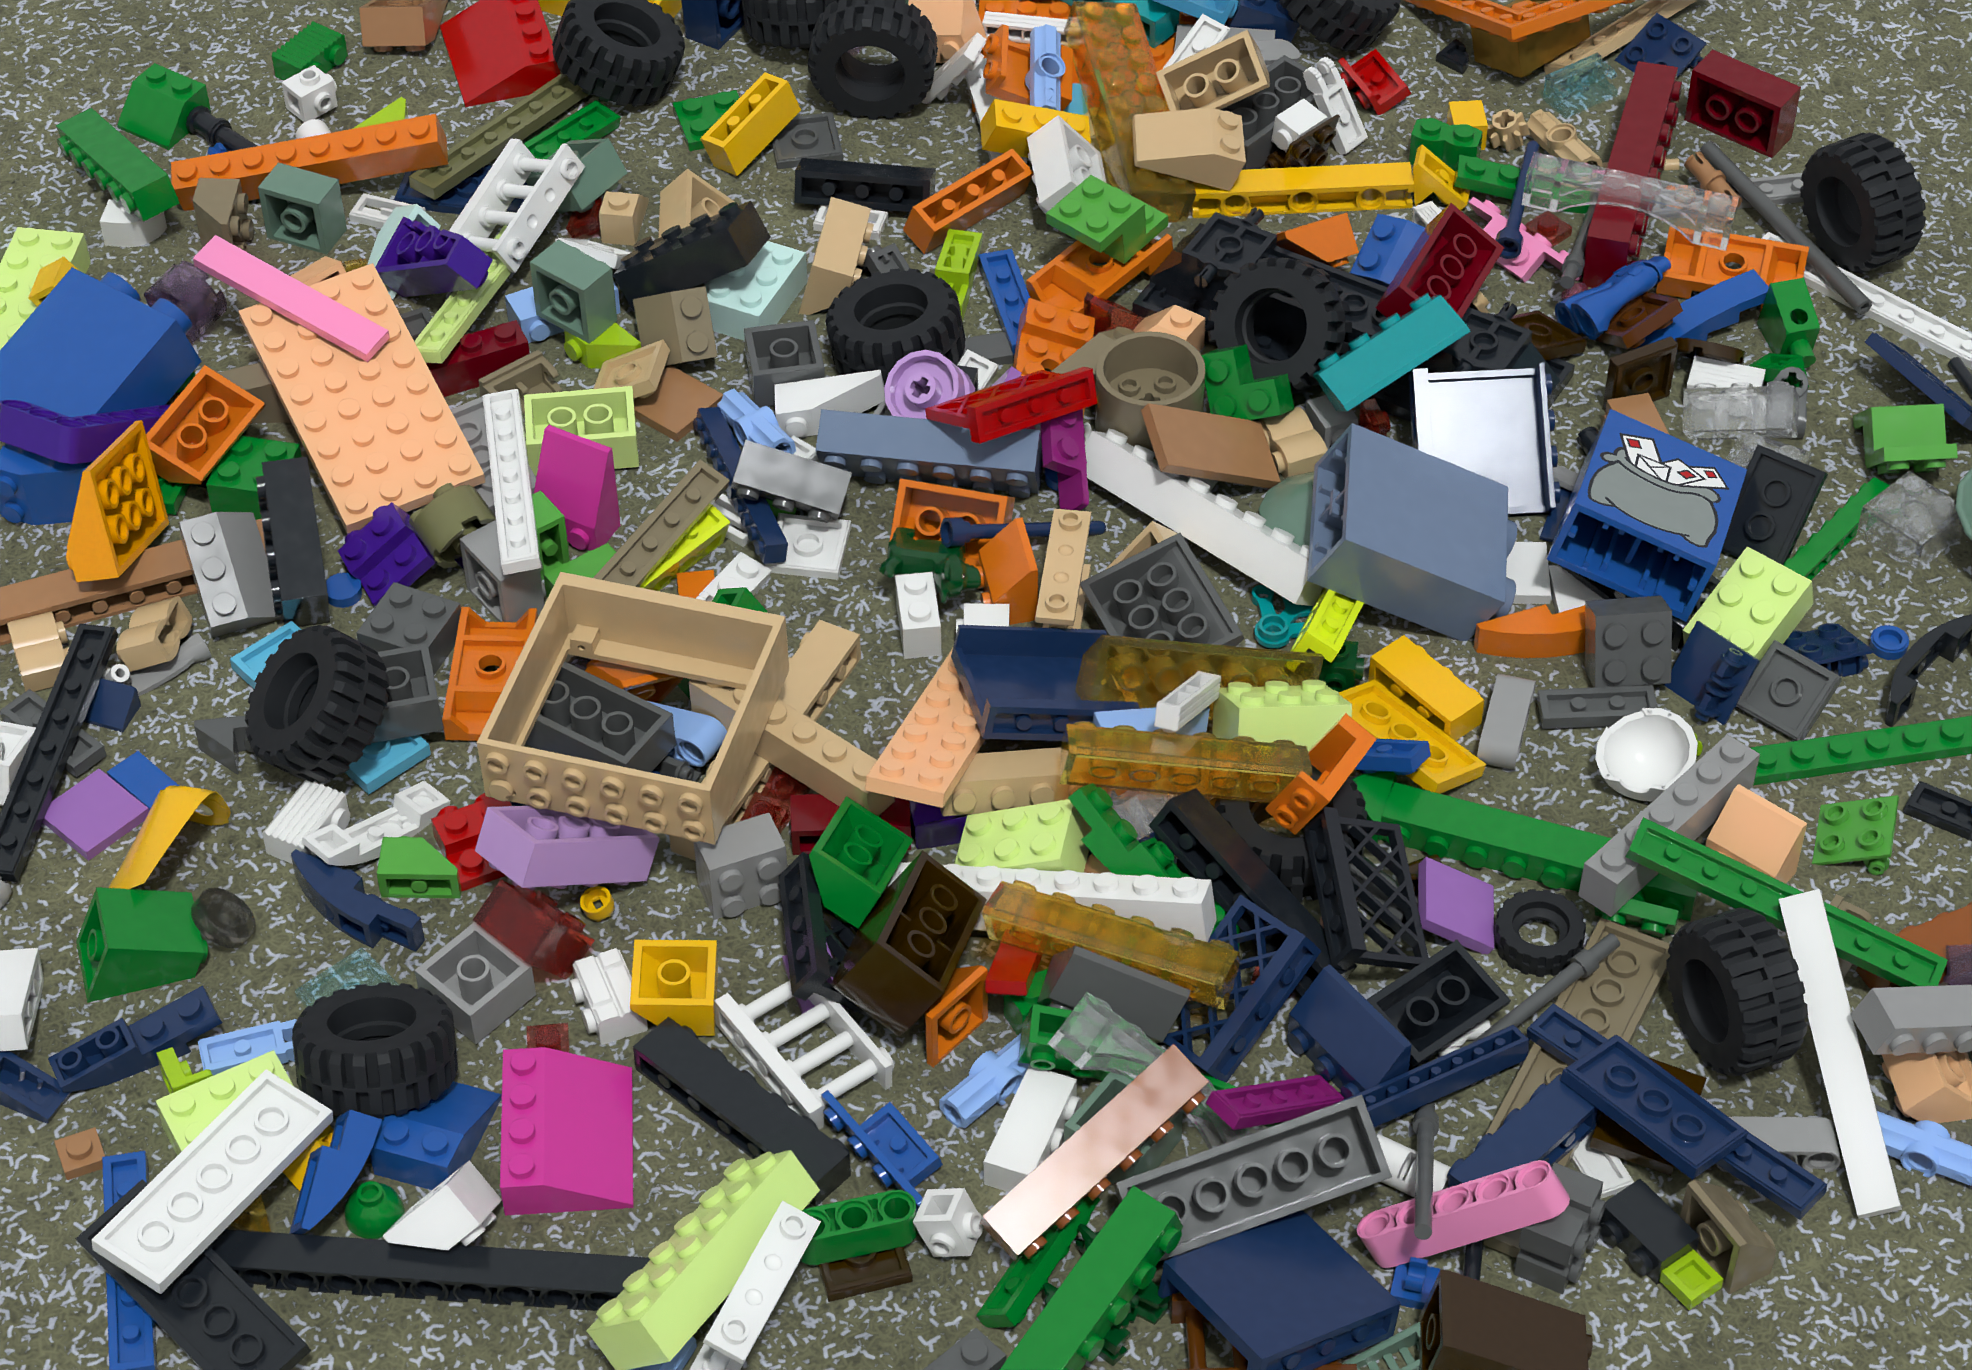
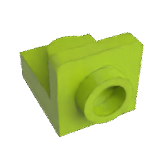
(178, 1074)

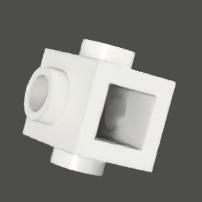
(310, 93)
(948, 1222)

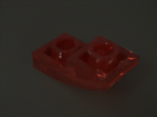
(776, 798)

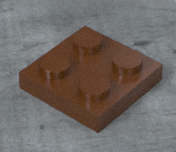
(1640, 319)

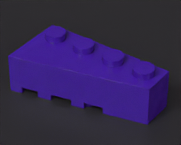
(431, 261)

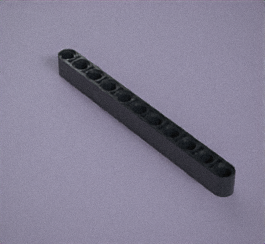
(414, 1272)

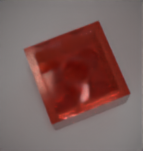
(534, 928)

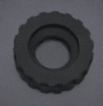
(1545, 907)

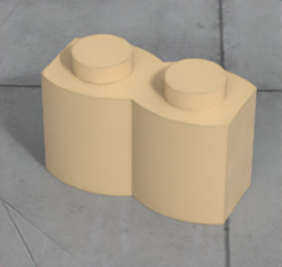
(1293, 442)
(154, 634)
(38, 649)

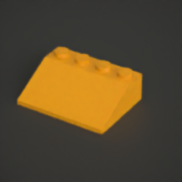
(116, 509)

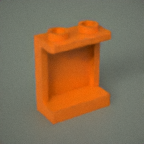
(1009, 64)
(1335, 758)

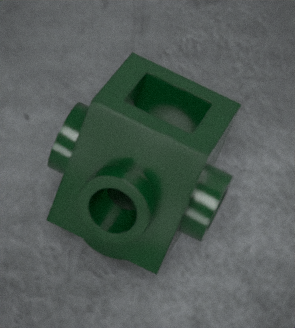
(1344, 668)

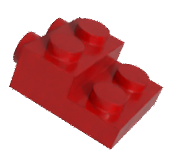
(457, 836)

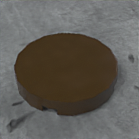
(1693, 347)

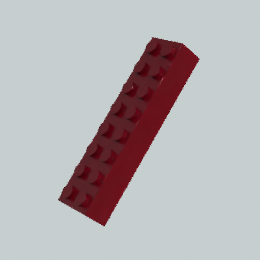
(1638, 150)

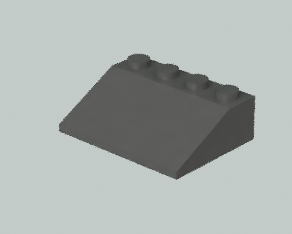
(1161, 598)

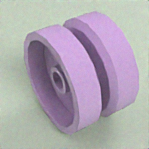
(923, 381)

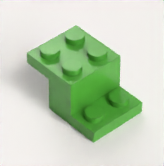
(1107, 219)
(1905, 438)

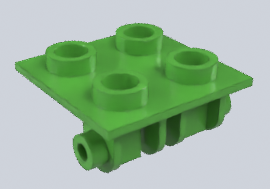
(1857, 833)

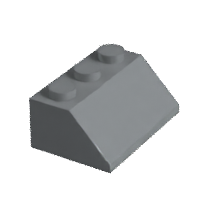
(229, 570)

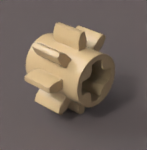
(1507, 129)

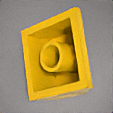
(676, 982)

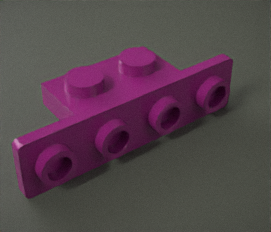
(1065, 452)

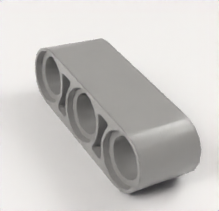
(1506, 721)
(1804, 1140)

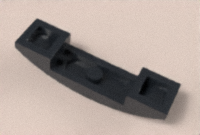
(1945, 641)

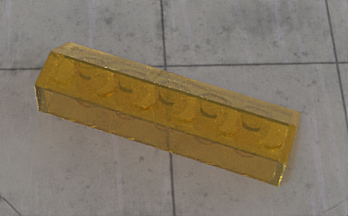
(1151, 668)
(1179, 762)
(1054, 923)

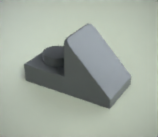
(223, 739)

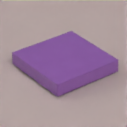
(94, 814)
(1456, 906)

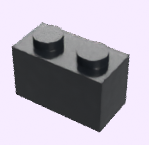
(1646, 1230)

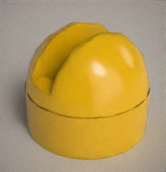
(592, 895)

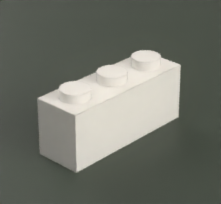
(19, 996)
(1031, 1127)

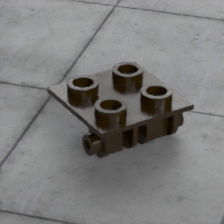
(1306, 150)

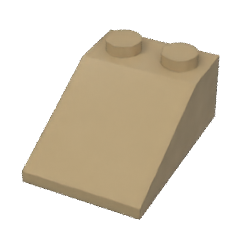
(1191, 145)

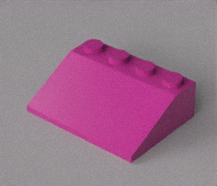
(565, 1133)

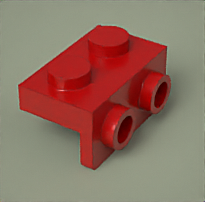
(1375, 82)

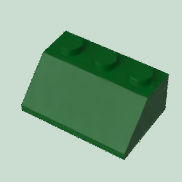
(856, 861)

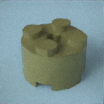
(447, 519)

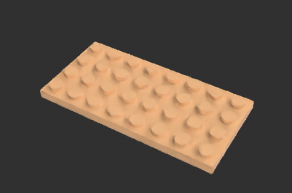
(368, 426)

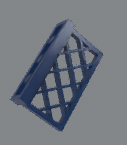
(1254, 1003)

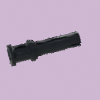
(215, 129)

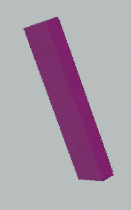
(1272, 1101)

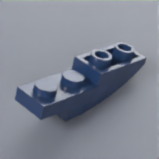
(343, 902)
(128, 1050)

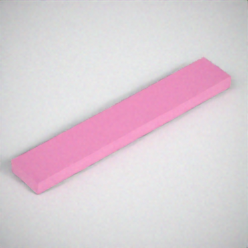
(291, 298)

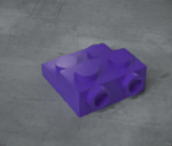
(385, 552)

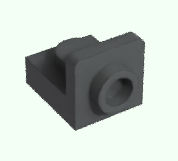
(884, 259)

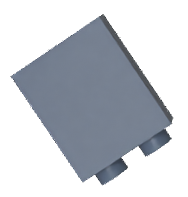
(1410, 534)

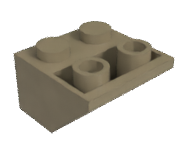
(222, 211)

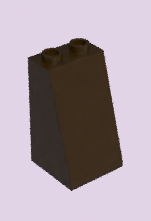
(1492, 1328)

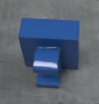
(1413, 1282)

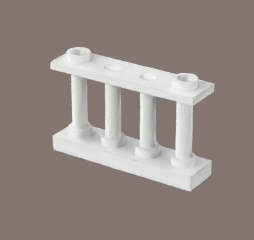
(505, 183)
(785, 1076)
(757, 1290)

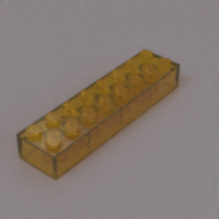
(1116, 84)

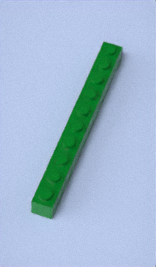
(1834, 533)

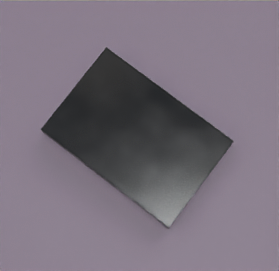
(1773, 505)

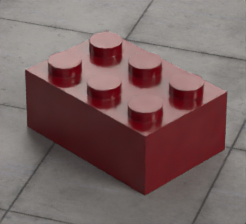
(1742, 103)

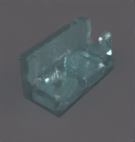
(1579, 85)

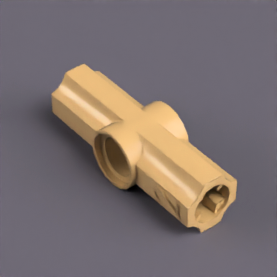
(1560, 138)

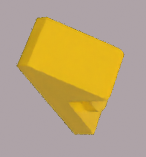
(1436, 177)

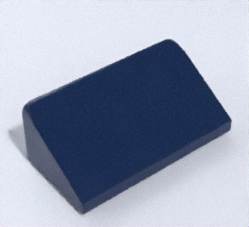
(113, 705)

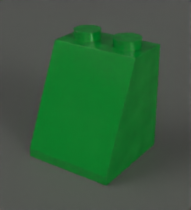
(138, 941)

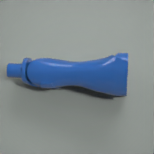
(1594, 308)

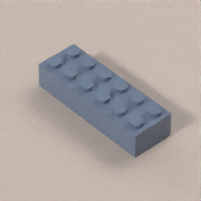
(929, 452)

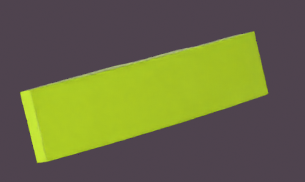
(959, 263)

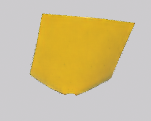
(164, 821)

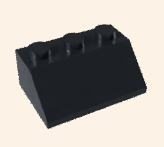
(1439, 1001)

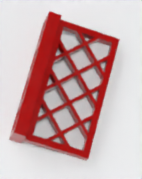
(1018, 403)

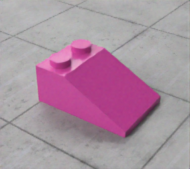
(581, 484)

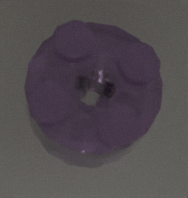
(189, 291)

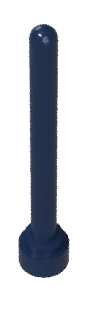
(1510, 236)
(957, 532)

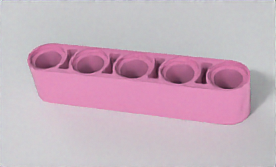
(1466, 1214)

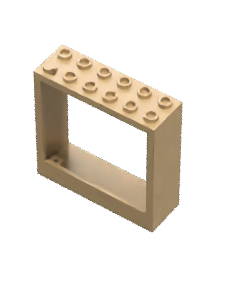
(647, 633)

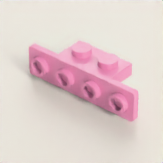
(1534, 249)

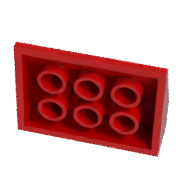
(499, 50)

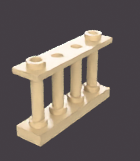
(1060, 595)

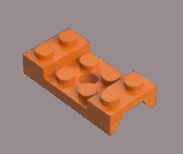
(1702, 267)
(1072, 273)
(1049, 336)
(470, 689)

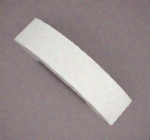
(363, 841)

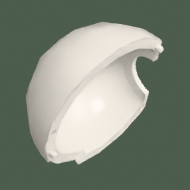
(1646, 753)

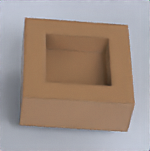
(80, 1153)

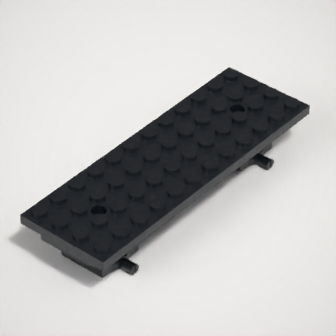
(1224, 244)

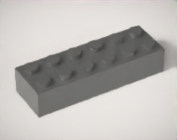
(1267, 1174)

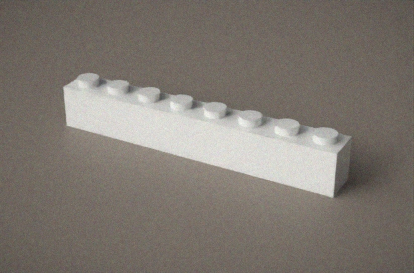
(1201, 516)
(1163, 900)

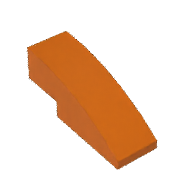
(1533, 634)

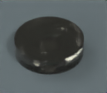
(223, 917)

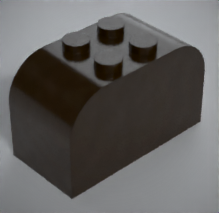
(909, 944)

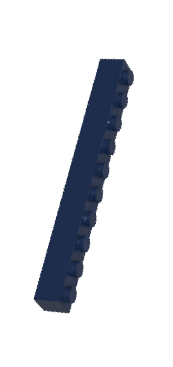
(754, 515)
(1445, 1075)

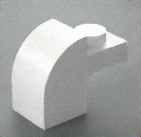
(127, 229)

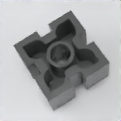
(1555, 1247)

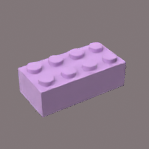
(563, 850)

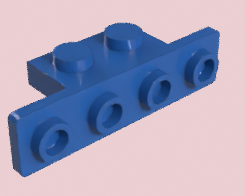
(891, 1144)

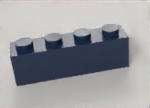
(1541, 1130)

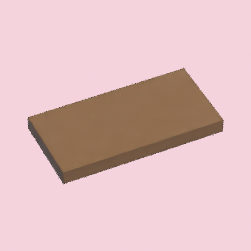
(1210, 446)

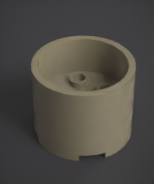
(1144, 371)

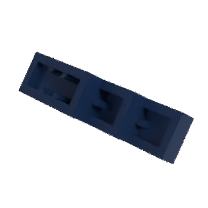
(29, 1088)

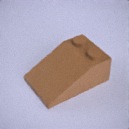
(400, 23)

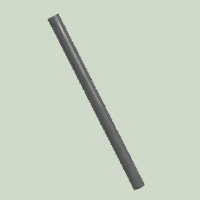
(1787, 228)

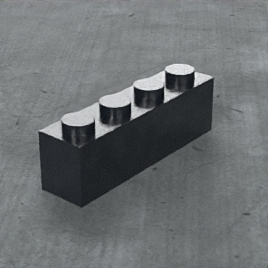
(863, 184)

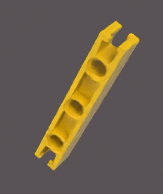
(1310, 190)

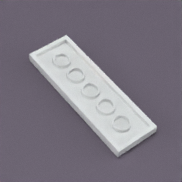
(212, 1181)

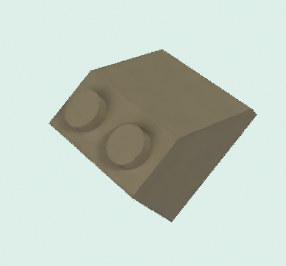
(681, 321)
(1727, 1235)

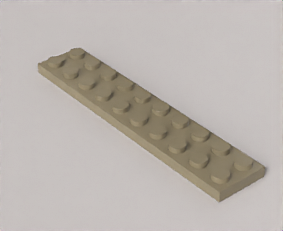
(1607, 1001)

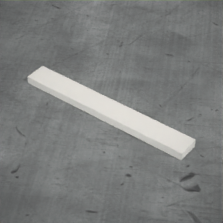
(1899, 314)
(511, 482)
(1840, 1055)

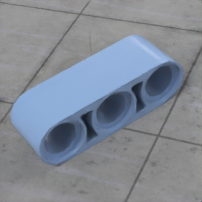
(696, 735)

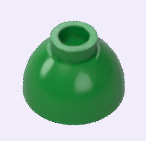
(372, 1210)

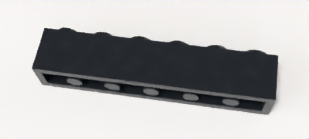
(1219, 854)
(737, 1104)

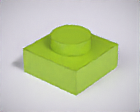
(1691, 1279)

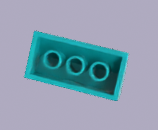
(1390, 352)

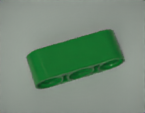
(875, 1224)

